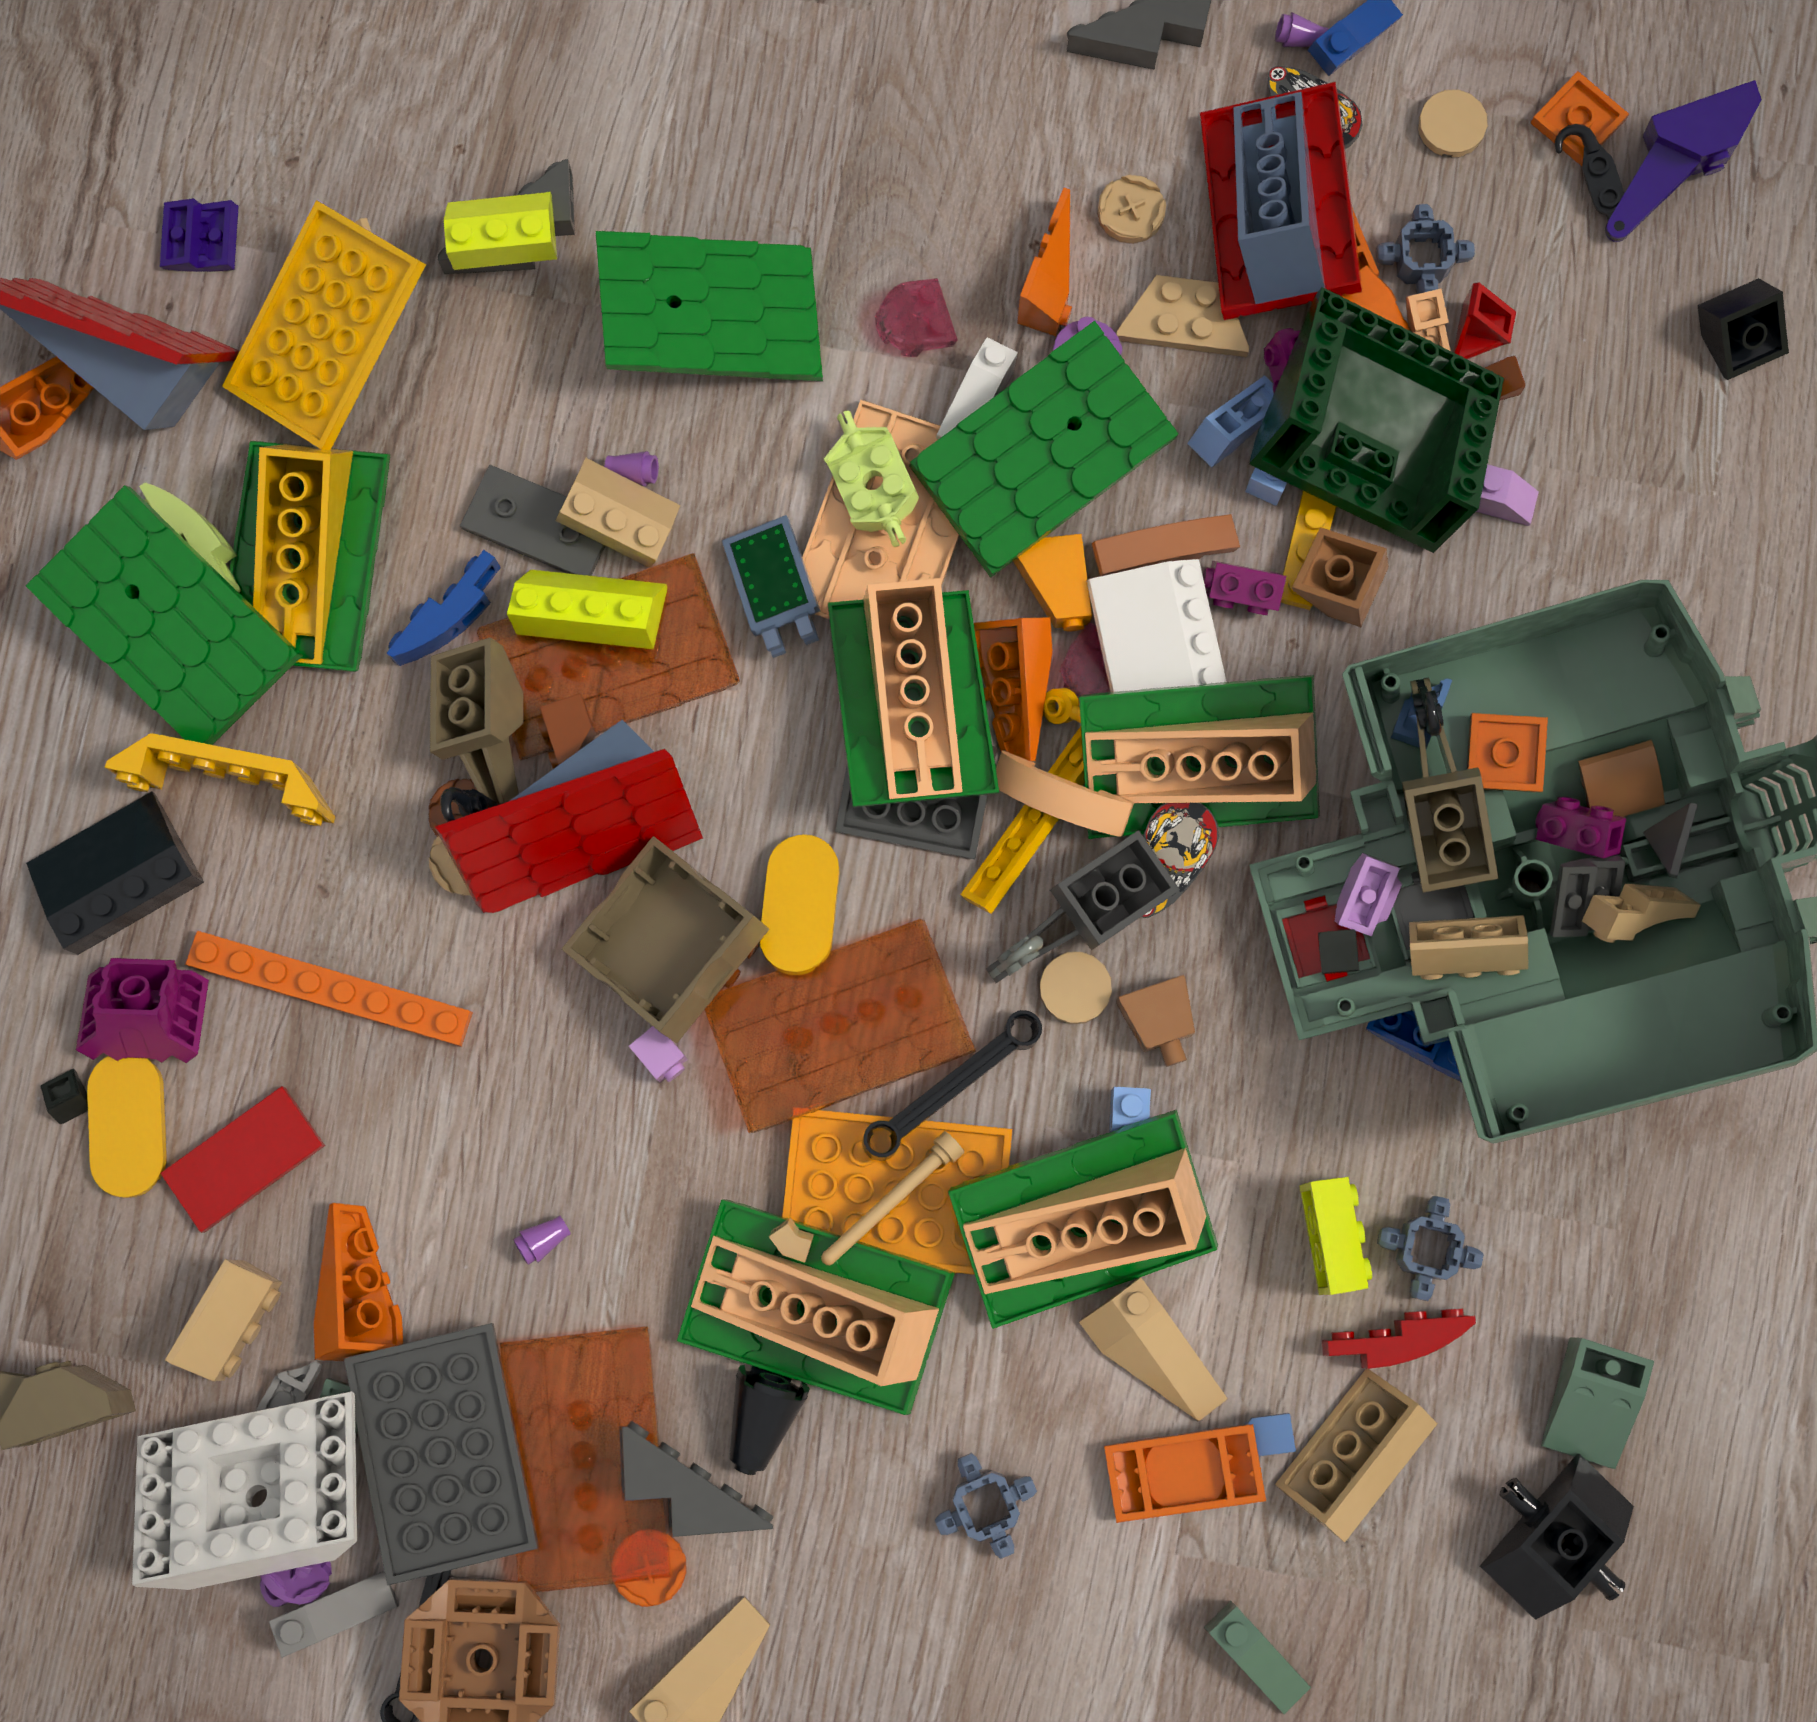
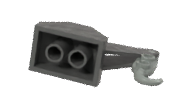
(1098, 901)

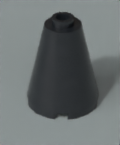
(762, 1416)

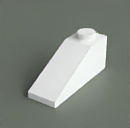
(983, 381)

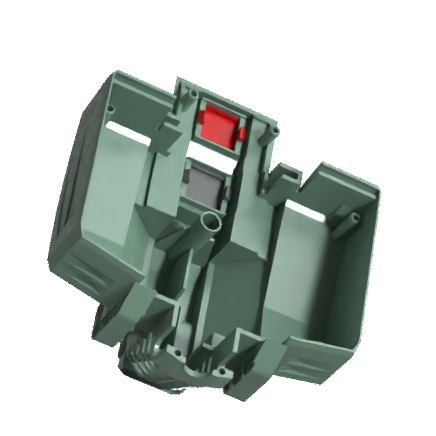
(1589, 1018)

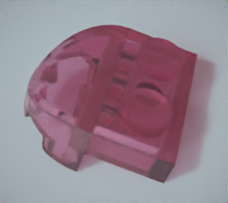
(915, 318)
(1084, 665)

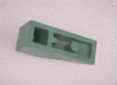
(1257, 1657)

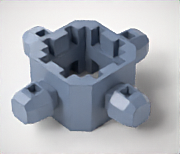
(1420, 229)
(1467, 1257)
(1021, 1489)

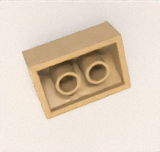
(618, 513)
(1468, 946)
(225, 1320)

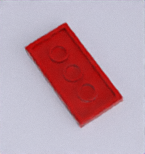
(242, 1159)

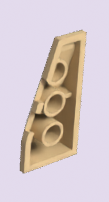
(1147, 1343)
(708, 1674)

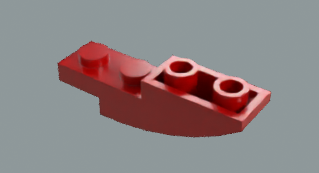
(1413, 1339)

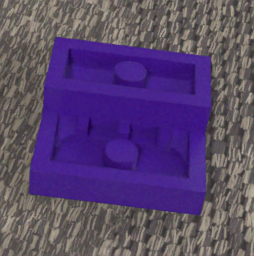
(199, 236)

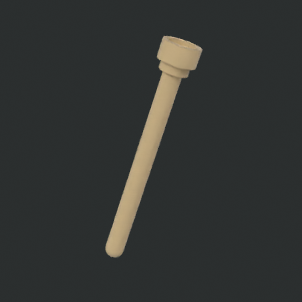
(944, 1151)

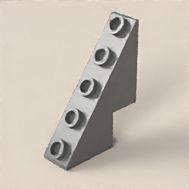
(1136, 32)
(558, 181)
(692, 1501)

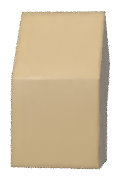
(791, 1240)

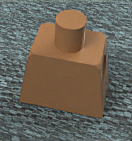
(1160, 1017)

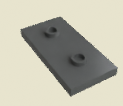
(523, 520)

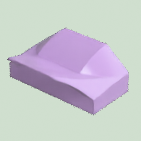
(1367, 894)

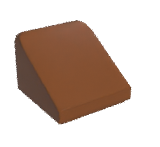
(1513, 378)

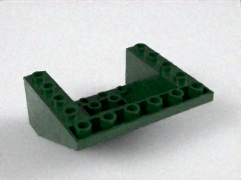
(1380, 423)

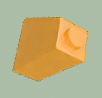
(1058, 580)

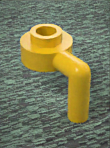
(1068, 706)

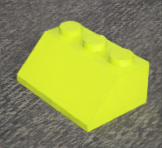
(500, 231)
(1335, 1236)

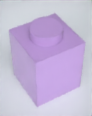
(659, 1055)

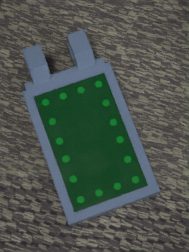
(773, 582)

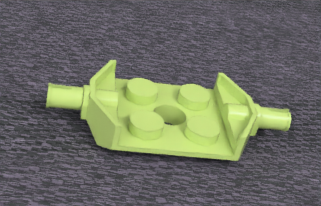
(857, 459)

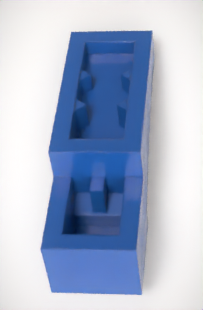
(1353, 34)

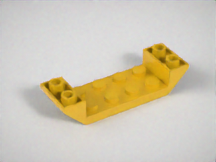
(147, 761)

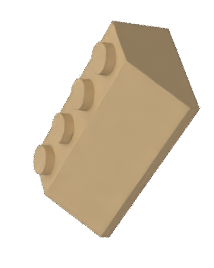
(1356, 1454)

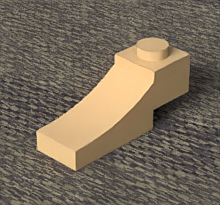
(1636, 910)

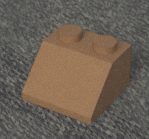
(1342, 576)

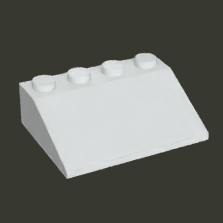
(1156, 627)

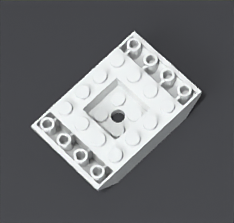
(200, 1483)

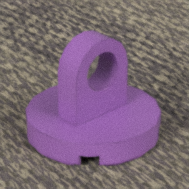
(296, 1585)

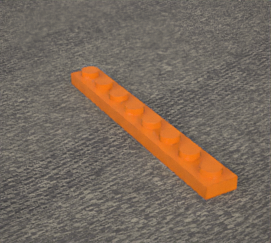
(329, 988)

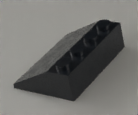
(112, 874)

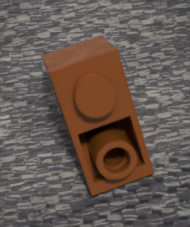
(567, 726)

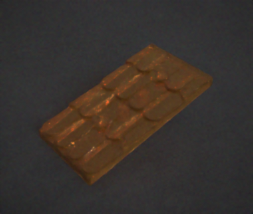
(624, 681)
(839, 1030)
(567, 1417)

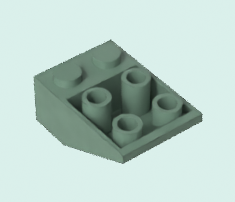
(1596, 1401)

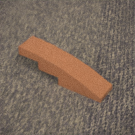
(1166, 543)

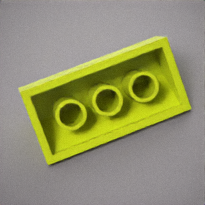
(587, 608)

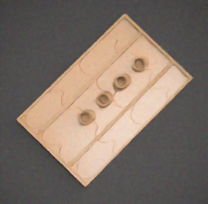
(848, 559)

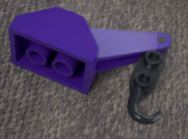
(1678, 144)

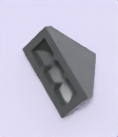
(1670, 838)

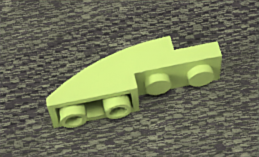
(193, 529)

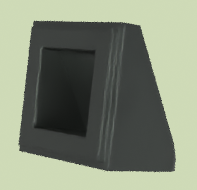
(1338, 951)
(65, 1097)

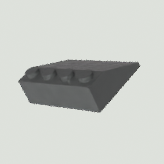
(933, 825)

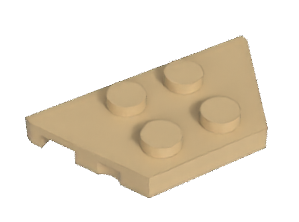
(1183, 316)

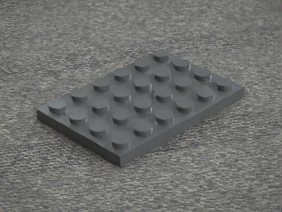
(441, 1454)

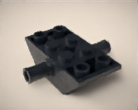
(1533, 1562)

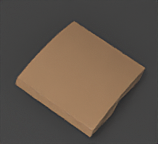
(1623, 779)

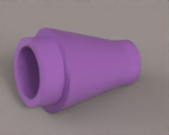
(1297, 31)
(637, 467)
(539, 1240)

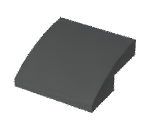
(1575, 888)

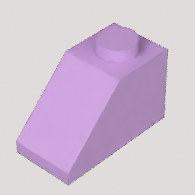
(1507, 496)

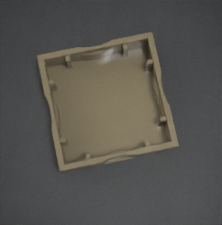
(665, 939)

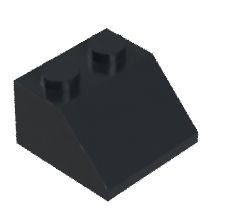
(1744, 327)

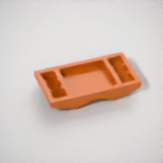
(1184, 1473)

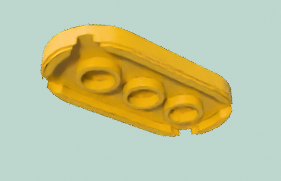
(800, 904)
(126, 1126)

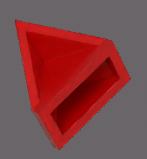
(1483, 323)

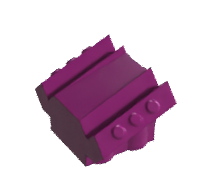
(142, 1011)

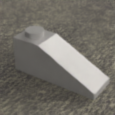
(332, 1614)

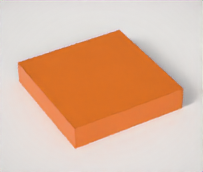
(1581, 104)
(1508, 751)

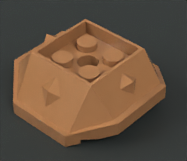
(440, 1647)

